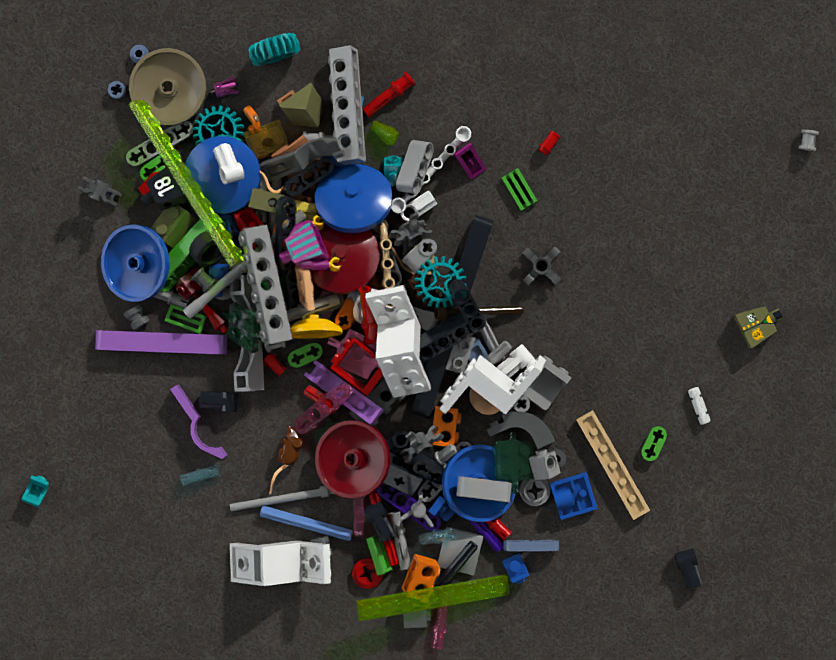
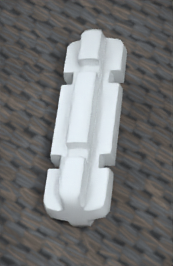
(699, 405)

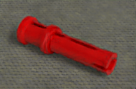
(396, 89)
(368, 323)

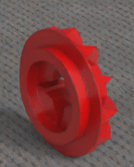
(364, 581)

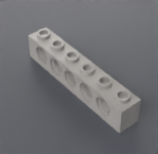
(352, 94)
(269, 275)

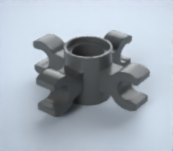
(99, 191)
(410, 234)
(548, 272)
(421, 444)

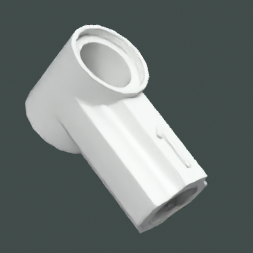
(229, 168)
(421, 204)
(517, 360)

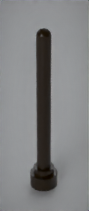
(441, 312)

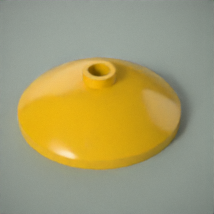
(315, 327)

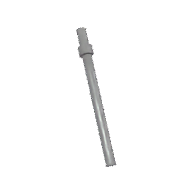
(323, 491)

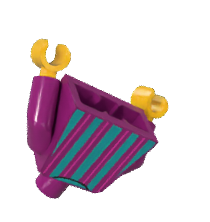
(307, 247)

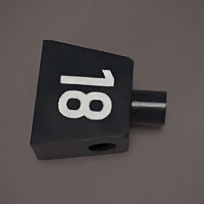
(164, 191)

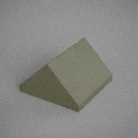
(304, 107)

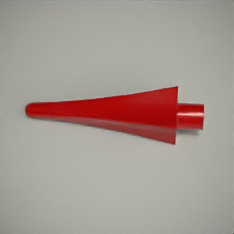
(215, 319)

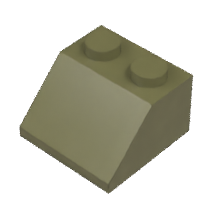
(174, 224)

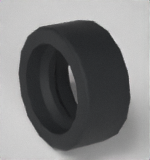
(197, 247)

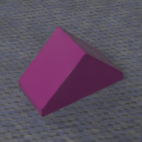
(470, 161)

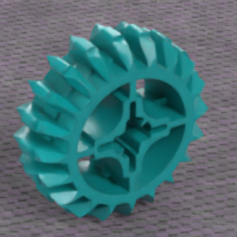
(274, 49)
(221, 123)
(455, 274)

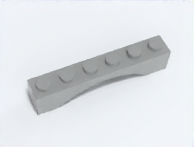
(249, 370)

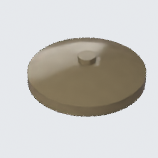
(169, 84)

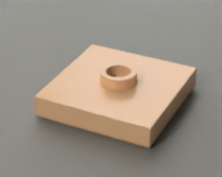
(305, 288)

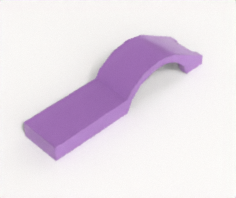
(357, 403)
(195, 416)

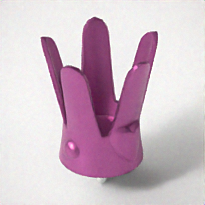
(223, 88)

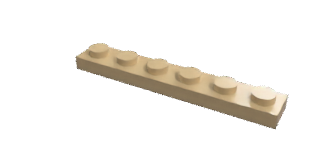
(613, 465)

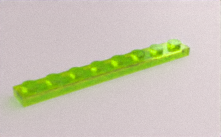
(432, 597)

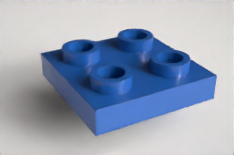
(573, 495)

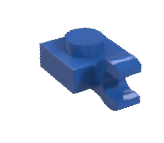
(217, 272)

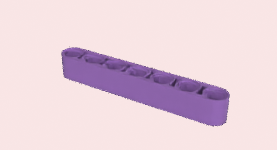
(161, 342)

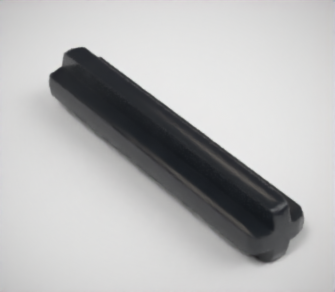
(457, 563)

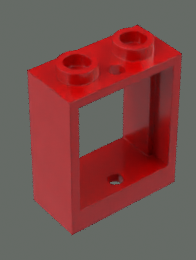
(366, 389)

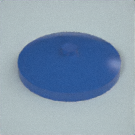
(205, 171)
(353, 198)
(135, 263)
(478, 463)

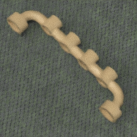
(382, 230)

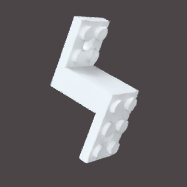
(398, 341)
(492, 383)
(280, 563)

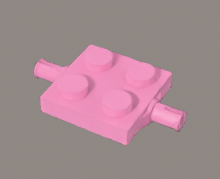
(357, 359)

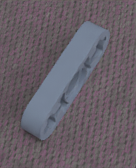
(534, 545)

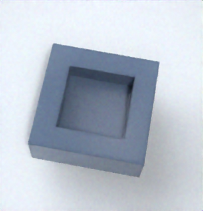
(477, 350)

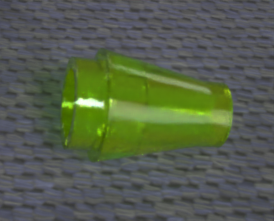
(385, 132)

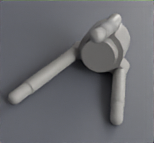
(418, 510)

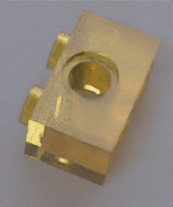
(271, 130)

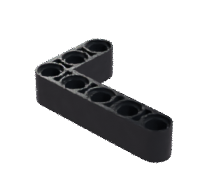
(457, 327)

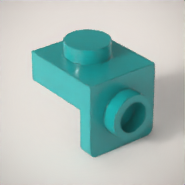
(392, 168)
(35, 491)

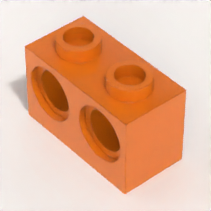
(444, 426)
(416, 576)

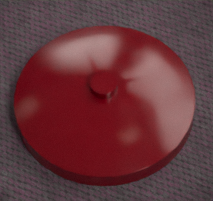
(357, 257)
(352, 459)

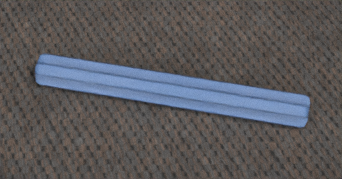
(306, 523)

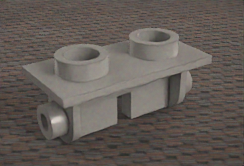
(460, 355)

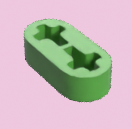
(151, 165)
(303, 350)
(657, 446)

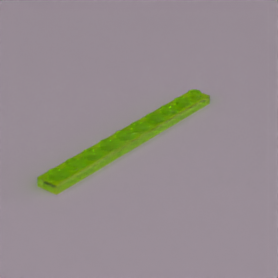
(186, 182)

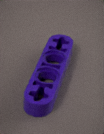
(407, 507)

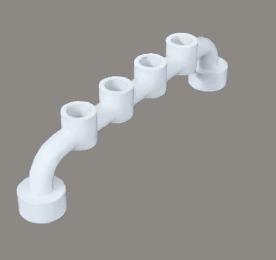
(463, 134)

